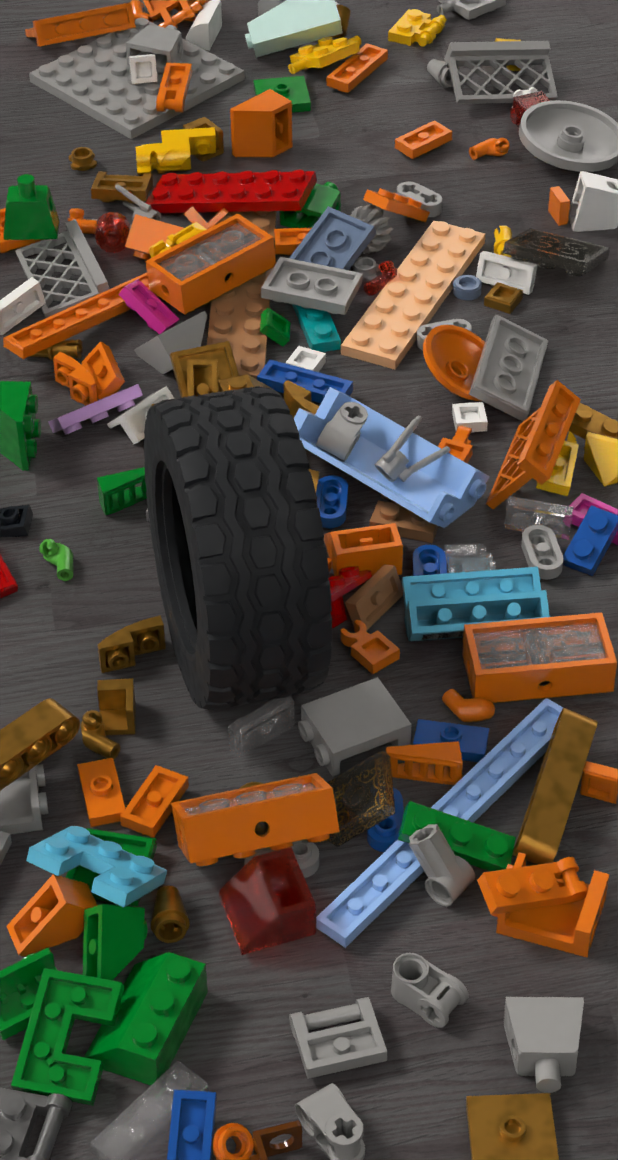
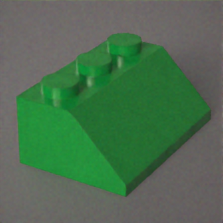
(152, 1017)

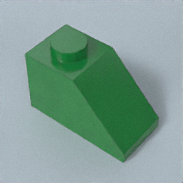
(112, 939)

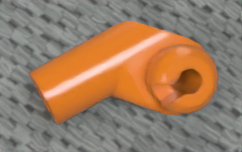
(490, 147)
(86, 226)
(468, 709)

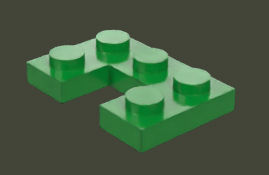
(43, 1060)

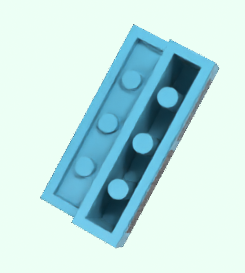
(443, 603)

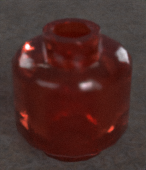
(112, 231)

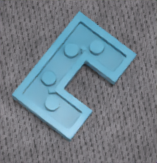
(121, 876)

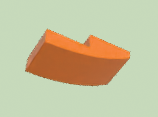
(76, 377)

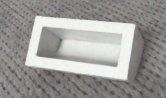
(206, 25)

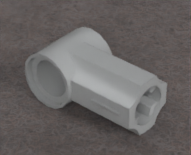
(446, 873)

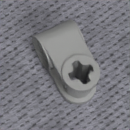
(343, 430)
(432, 991)
(332, 1124)

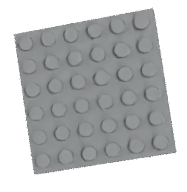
(100, 83)

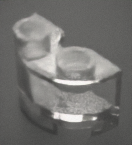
(468, 558)

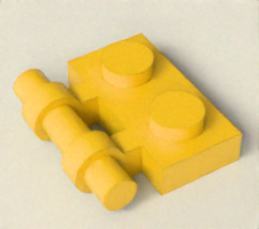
(416, 27)

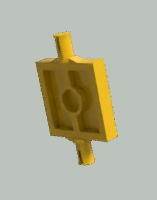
(323, 53)

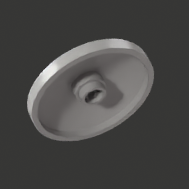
(570, 135)

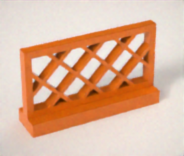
(82, 24)
(536, 444)

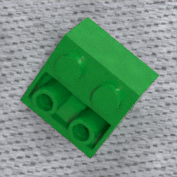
(18, 422)

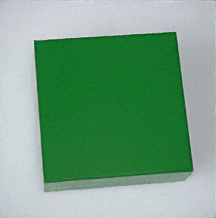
(275, 327)

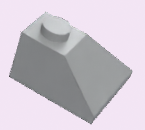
(180, 337)

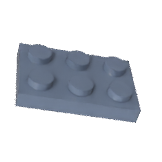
(335, 240)

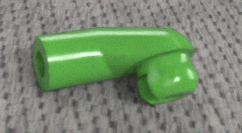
(59, 556)

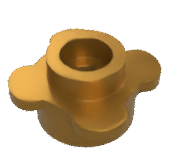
(82, 159)

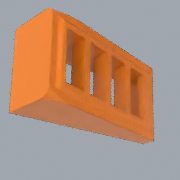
(433, 762)

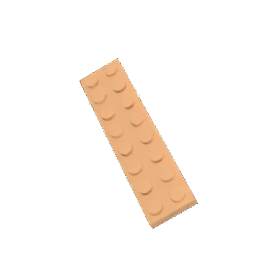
(413, 296)

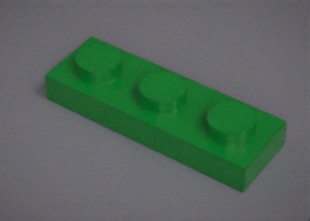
(468, 840)

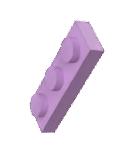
(96, 411)

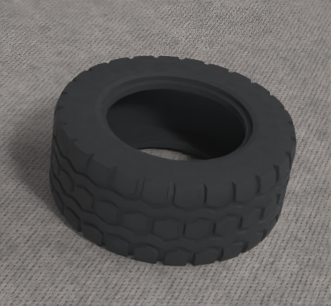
(238, 547)

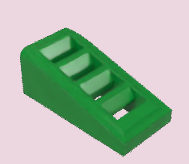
(112, 490)

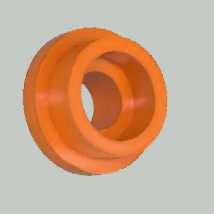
(240, 1135)

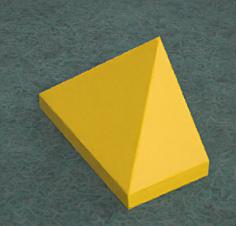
(602, 457)

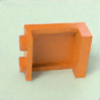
(561, 926)

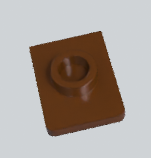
(262, 1139)

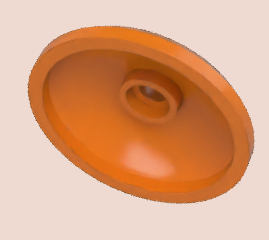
(453, 358)

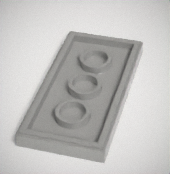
(509, 367)

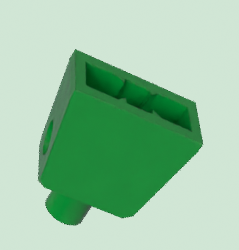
(316, 204)
(30, 211)

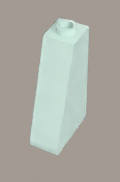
(293, 25)

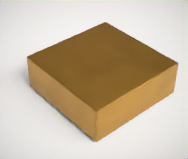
(503, 298)

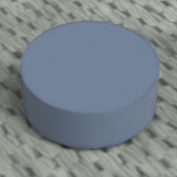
(467, 287)

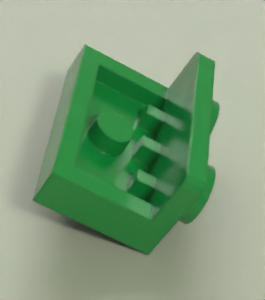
(19, 990)

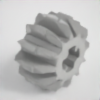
(374, 217)

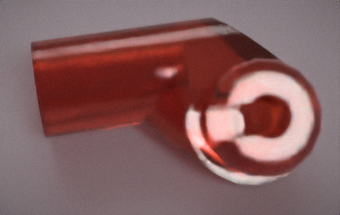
(375, 285)

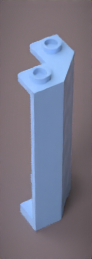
(434, 492)

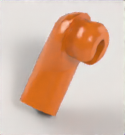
(137, 7)

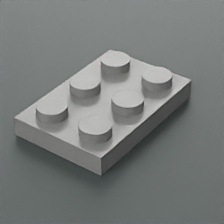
(312, 285)

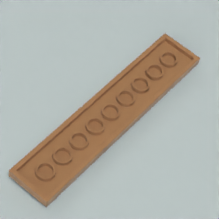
(238, 312)

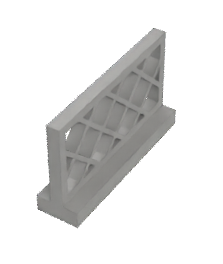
(498, 56)
(83, 264)

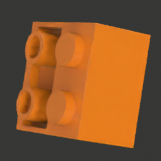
(262, 126)
(365, 548)

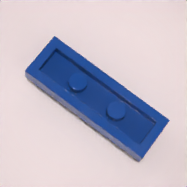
(276, 373)

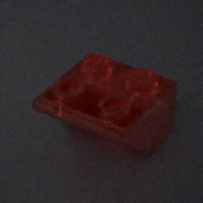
(269, 902)

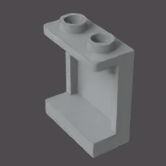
(353, 723)
(23, 804)

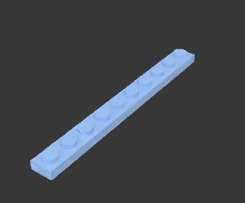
(466, 799)

